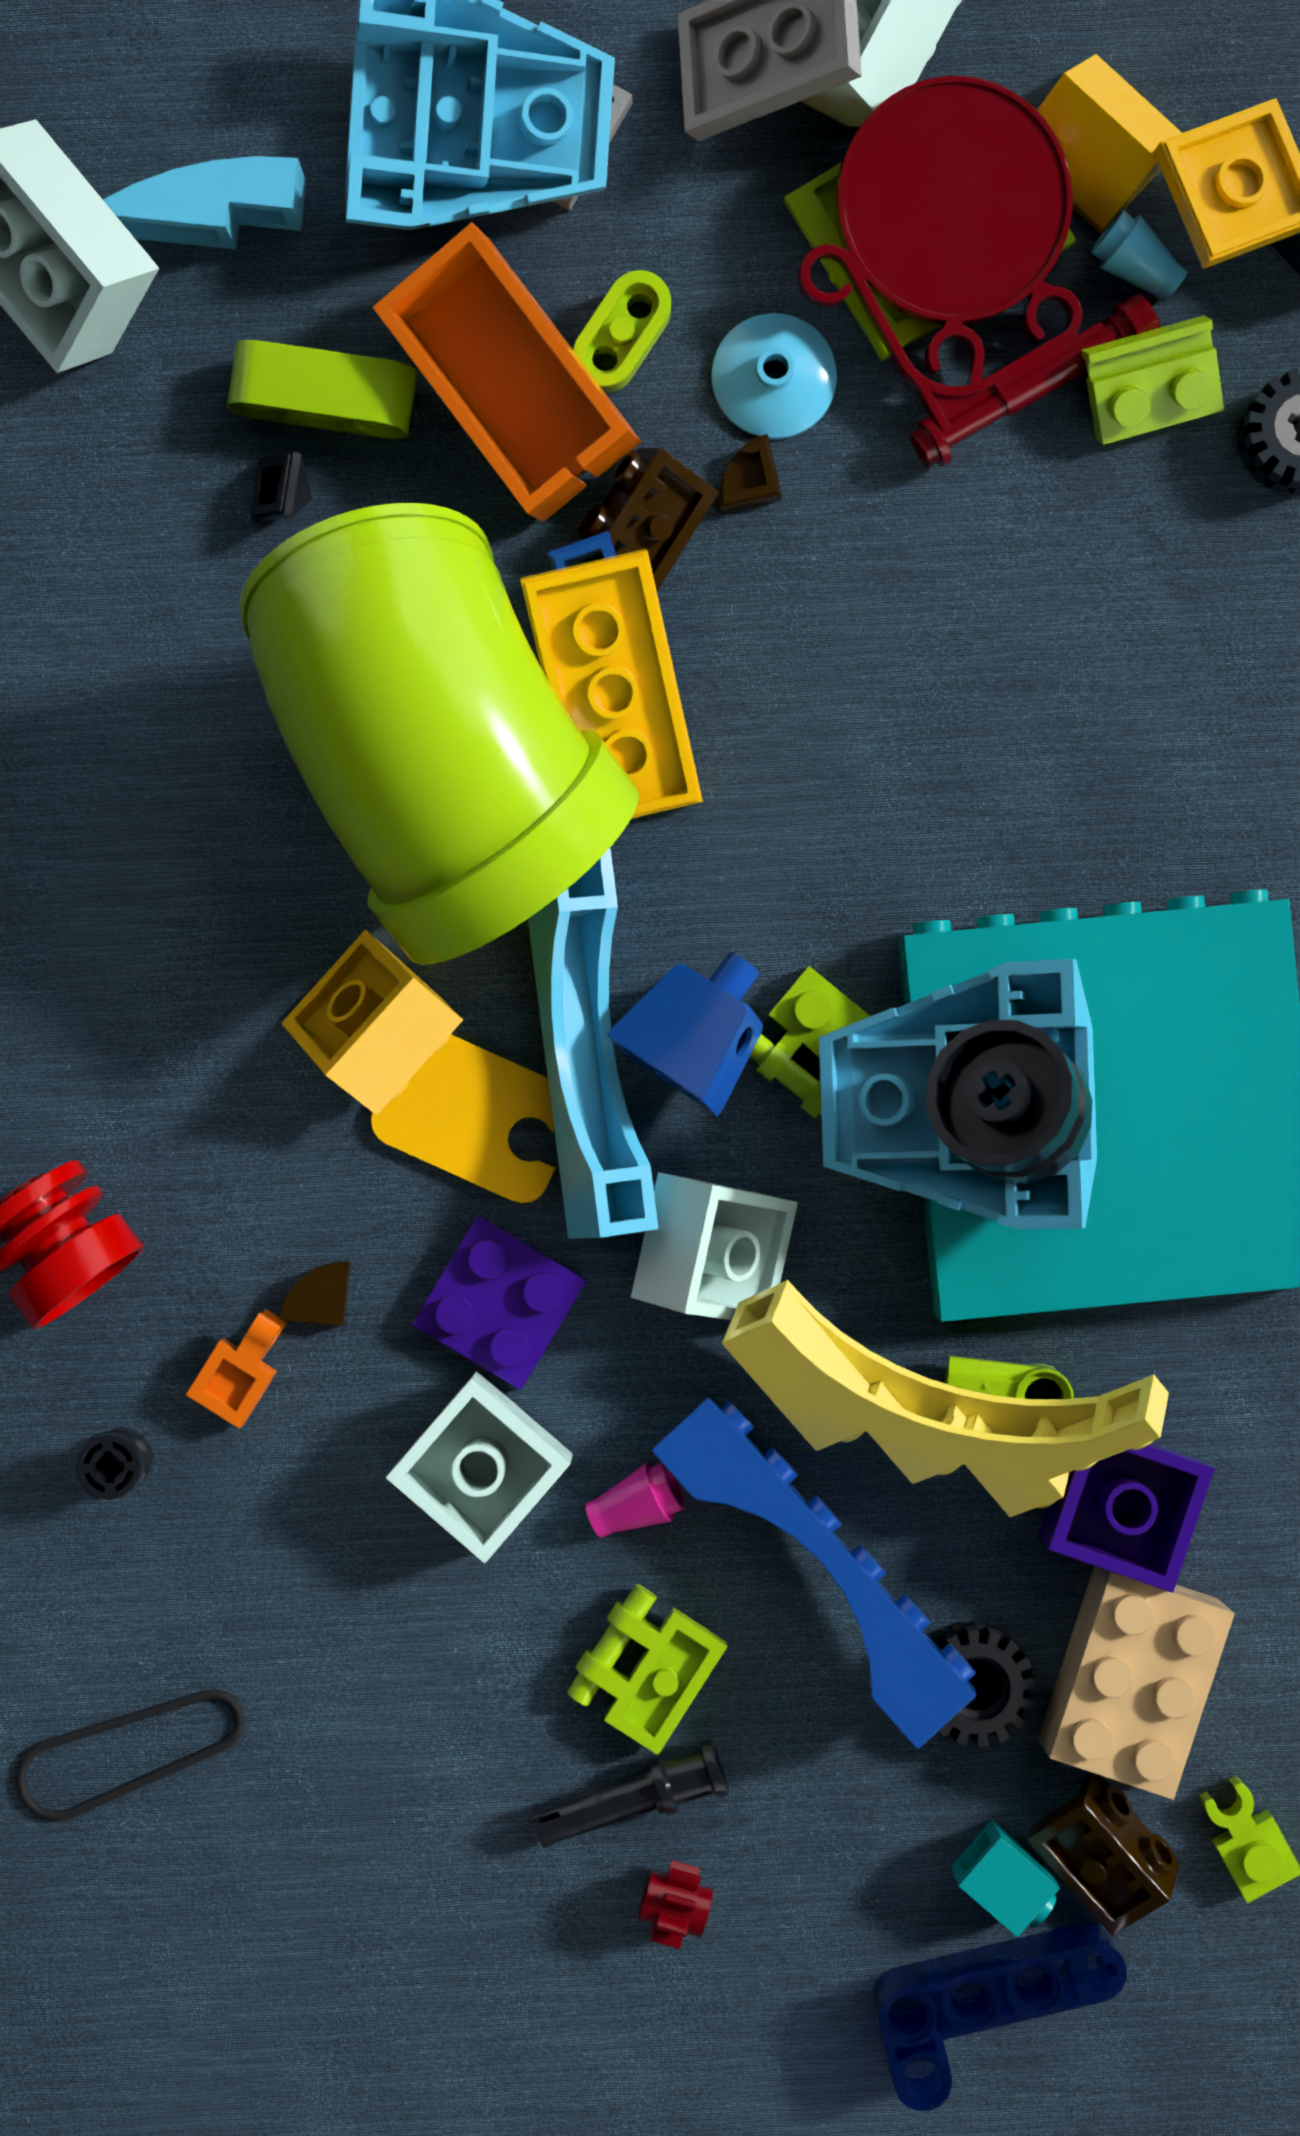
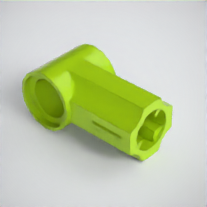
(1001, 1377)

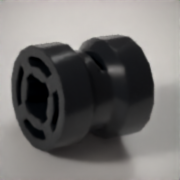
(126, 1458)

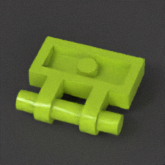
(806, 1013)
(664, 1679)

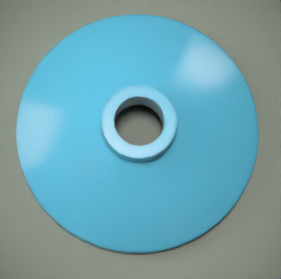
(766, 404)

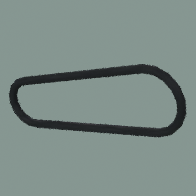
(142, 1781)

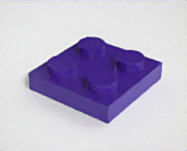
(499, 1302)

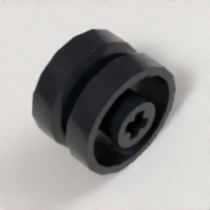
(1000, 1064)

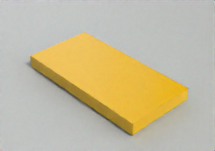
(614, 671)

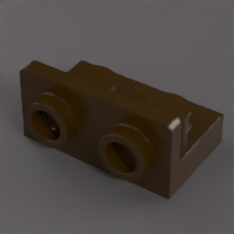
(651, 508)
(1106, 1855)

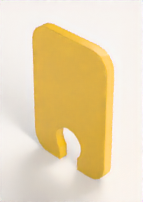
(462, 1115)

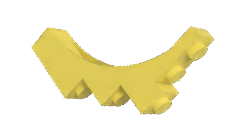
(926, 1427)

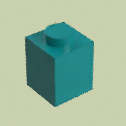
(1006, 1879)

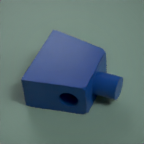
(694, 1030)

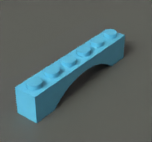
(598, 1152)

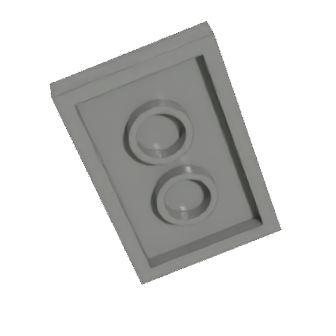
(762, 57)

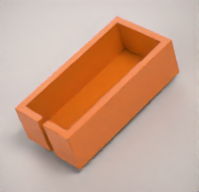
(506, 373)

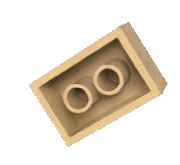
(1135, 1681)

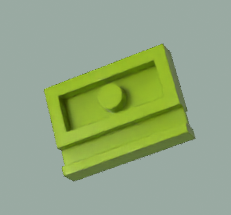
(1153, 380)

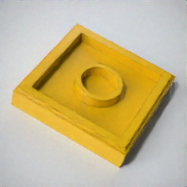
(1235, 182)

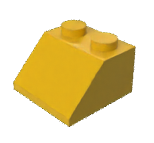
(371, 1023)

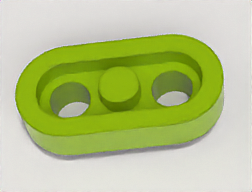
(619, 333)

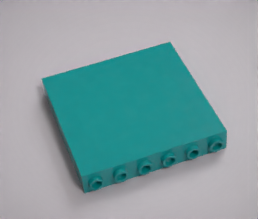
(1189, 1105)

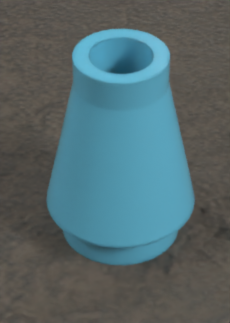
(1138, 256)

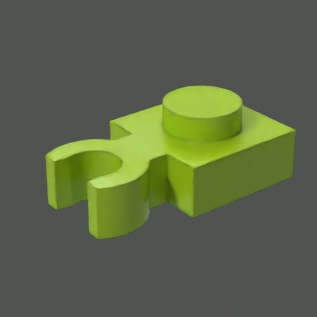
(1251, 1846)

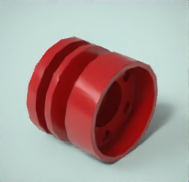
(57, 1244)

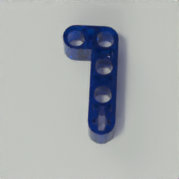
(997, 2005)

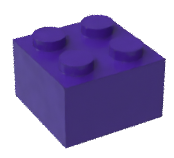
(1131, 1514)

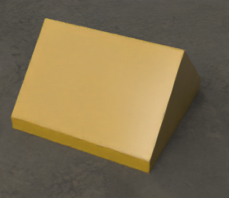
(1105, 137)

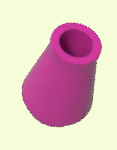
(639, 1500)

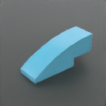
(211, 200)

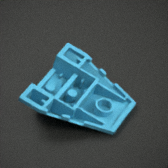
(470, 113)
(878, 1083)

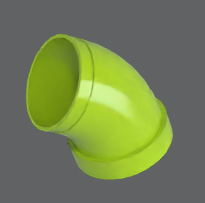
(428, 725)

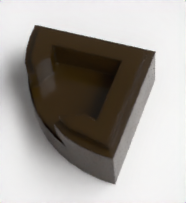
(749, 478)
(320, 1296)

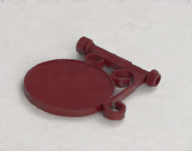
(953, 217)

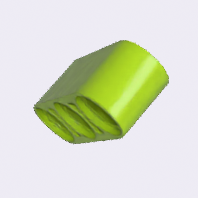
(322, 389)

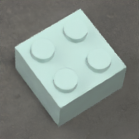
(480, 1467)

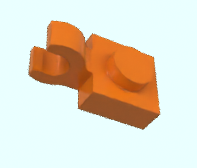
(235, 1375)

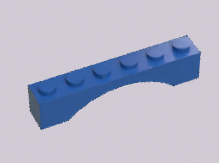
(909, 1673)

